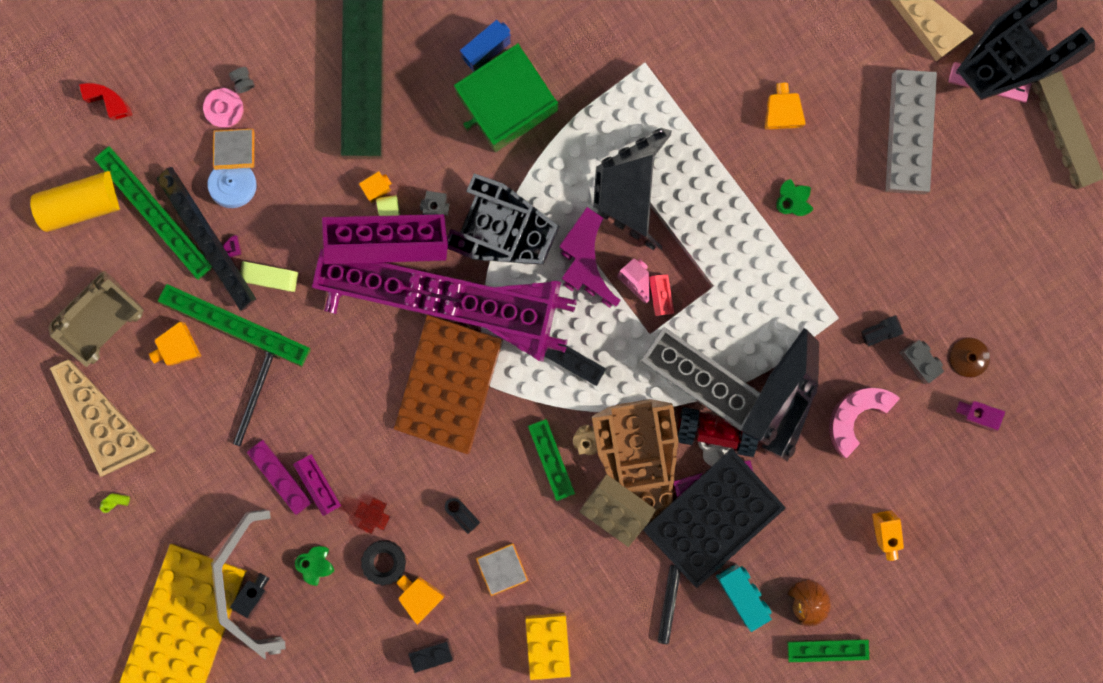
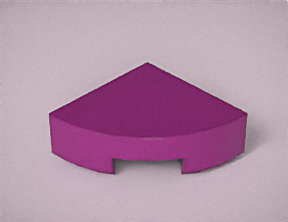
(232, 246)

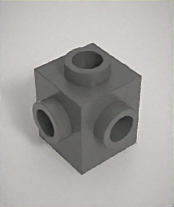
(434, 198)

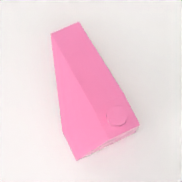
(636, 279)

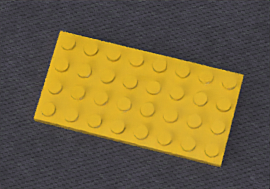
(181, 622)

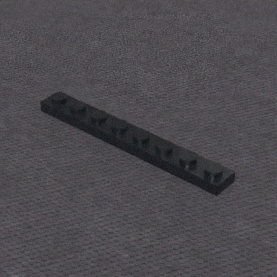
(206, 238)

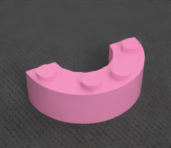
(848, 409)

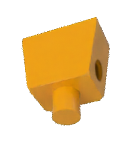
(784, 110)
(175, 346)
(888, 533)
(418, 597)

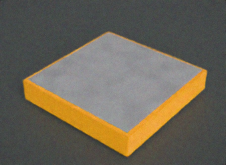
(233, 149)
(502, 569)

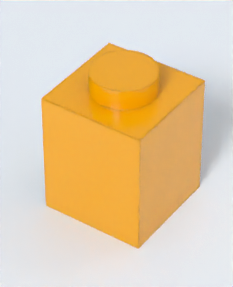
(376, 186)

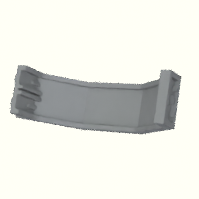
(270, 645)

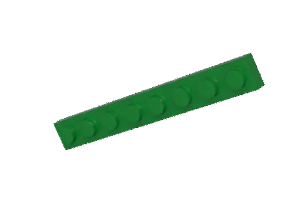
(154, 213)
(234, 325)

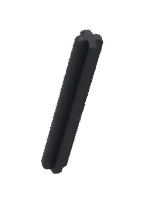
(669, 605)

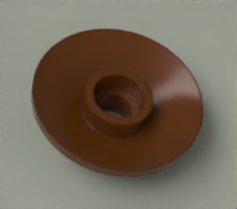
(960, 361)

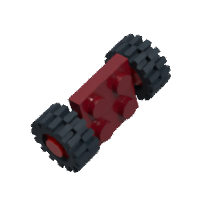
(714, 431)

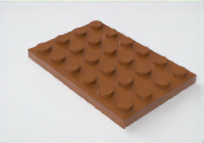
(448, 384)

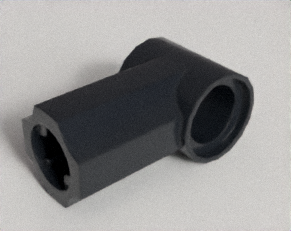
(886, 329)
(463, 515)

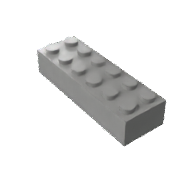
(911, 132)
(701, 378)

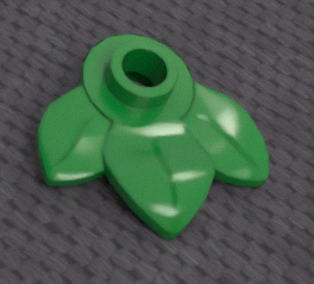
(795, 197)
(317, 566)

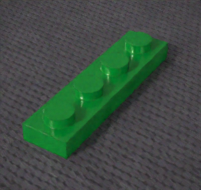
(551, 460)
(828, 650)

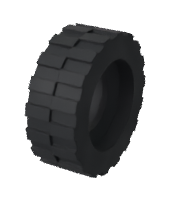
(368, 562)

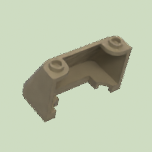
(94, 318)

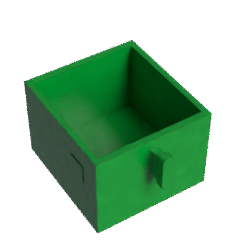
(506, 98)

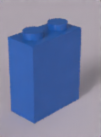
(486, 45)

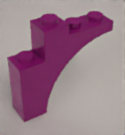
(583, 271)

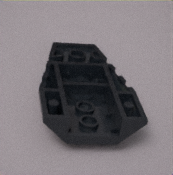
(502, 226)

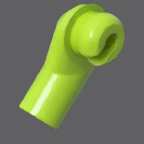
(112, 500)

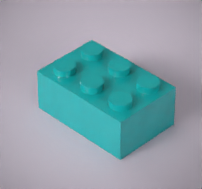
(744, 597)

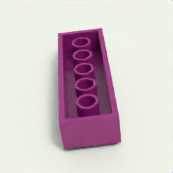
(384, 239)

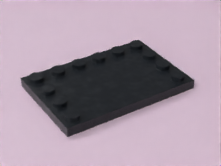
(714, 518)

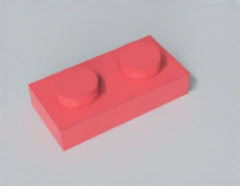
(661, 295)

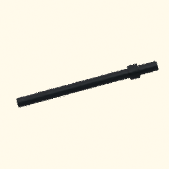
(253, 398)

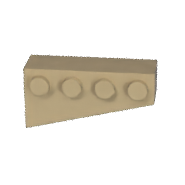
(933, 25)

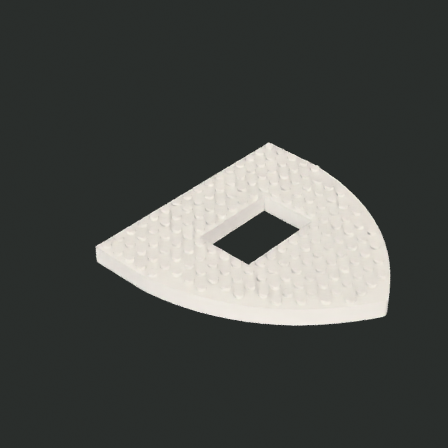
(757, 289)

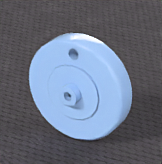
(232, 186)

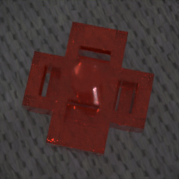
(372, 516)

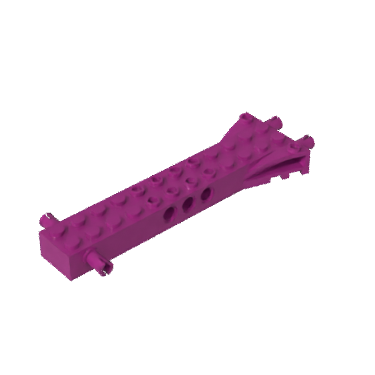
(512, 312)

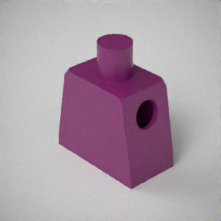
(990, 417)

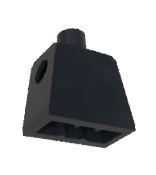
(244, 603)

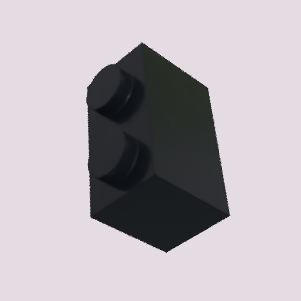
(431, 655)

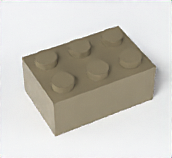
(617, 510)

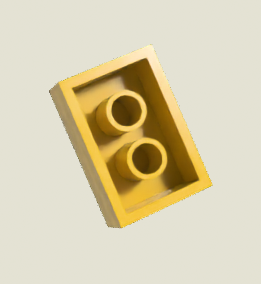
(548, 646)

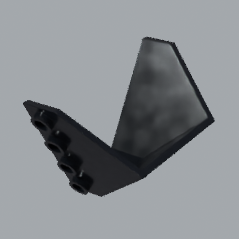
(625, 186)

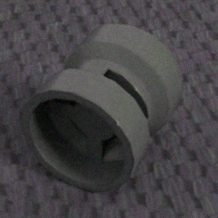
(241, 79)

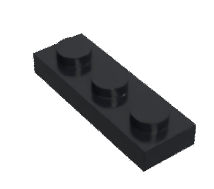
(577, 364)

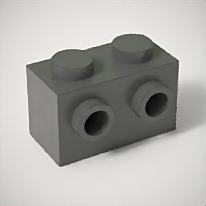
(921, 361)

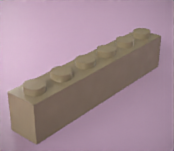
(1068, 130)

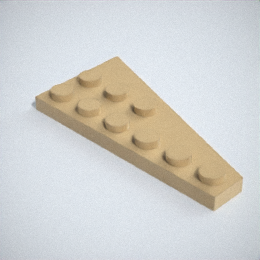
(105, 431)

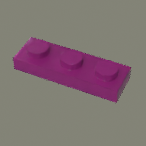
(317, 485)

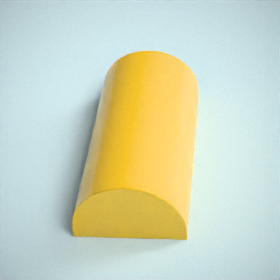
(74, 202)

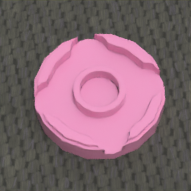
(223, 108)

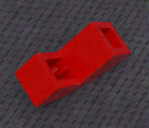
(116, 106)

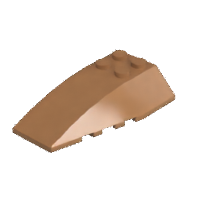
(639, 448)

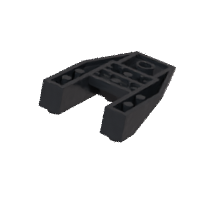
(1014, 56)
(786, 399)

